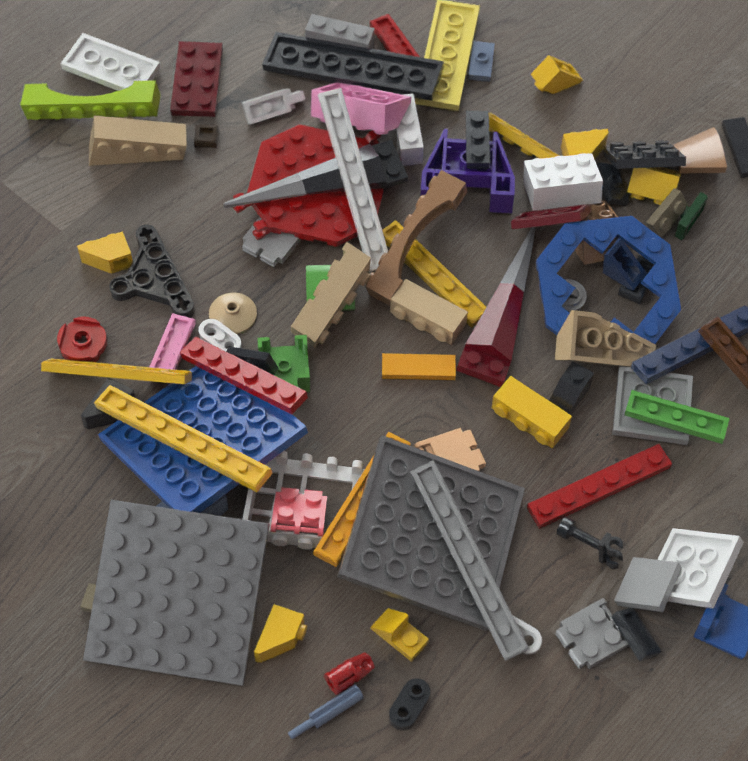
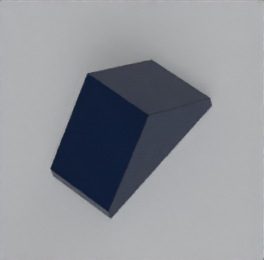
(623, 266)

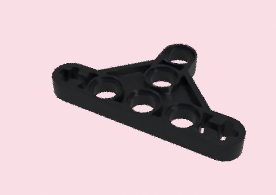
(157, 286)

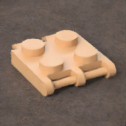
(455, 447)

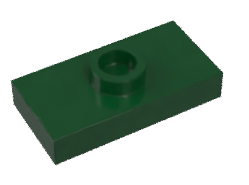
(690, 216)

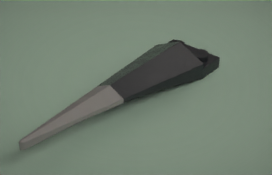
(379, 161)

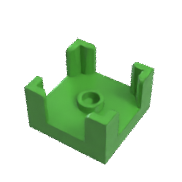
(290, 360)

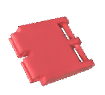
(299, 510)

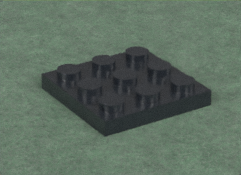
(643, 155)

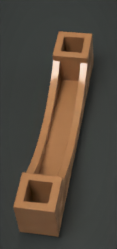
(443, 194)

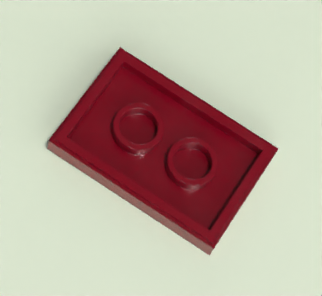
(551, 216)

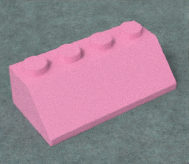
(366, 107)

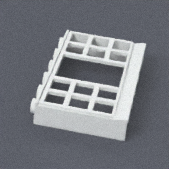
(305, 469)

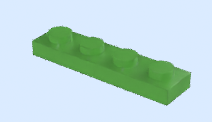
(677, 416)

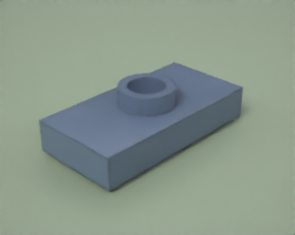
(481, 61)

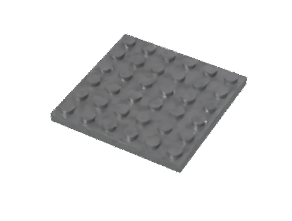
(399, 545)
(176, 592)

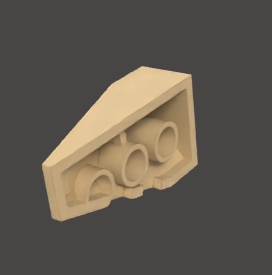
(594, 340)

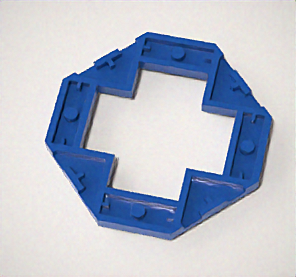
(599, 235)

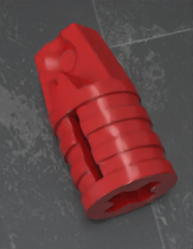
(349, 672)

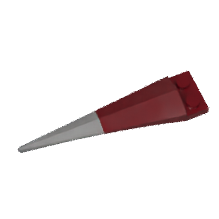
(493, 338)

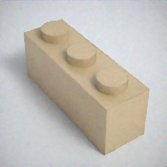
(428, 312)

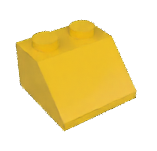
(653, 183)

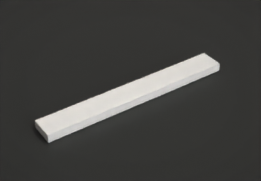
(353, 175)

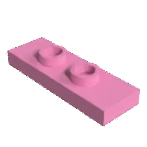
(173, 341)

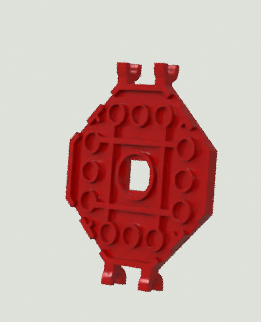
(311, 216)

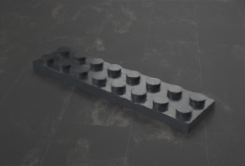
(353, 65)

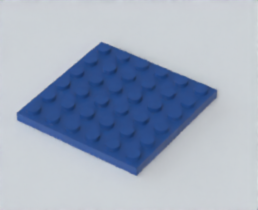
(217, 411)

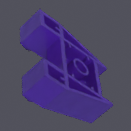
(451, 158)

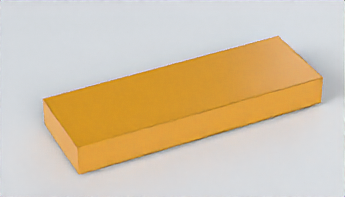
(418, 366)

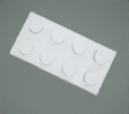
(108, 63)

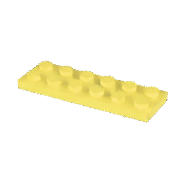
(451, 42)

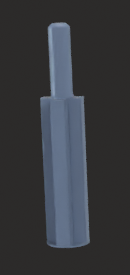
(329, 710)

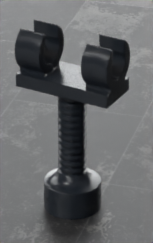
(568, 528)

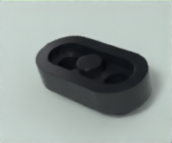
(410, 703)

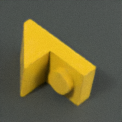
(399, 633)

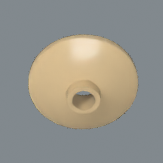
(238, 320)

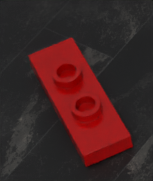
(392, 36)

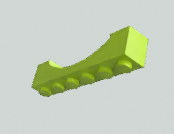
(137, 100)

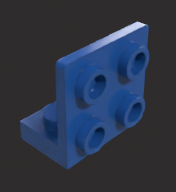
(725, 626)

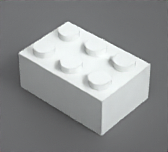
(562, 181)

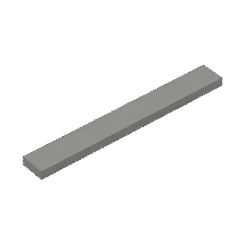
(470, 561)

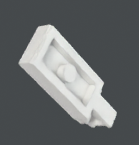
(271, 105)

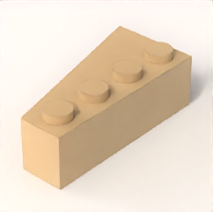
(135, 141)
(333, 295)

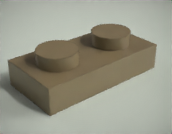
(667, 213)

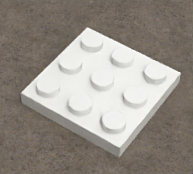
(704, 562)

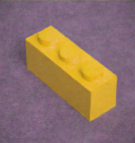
(531, 412)

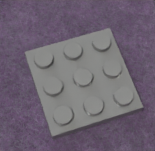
(668, 387)

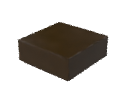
(206, 136)

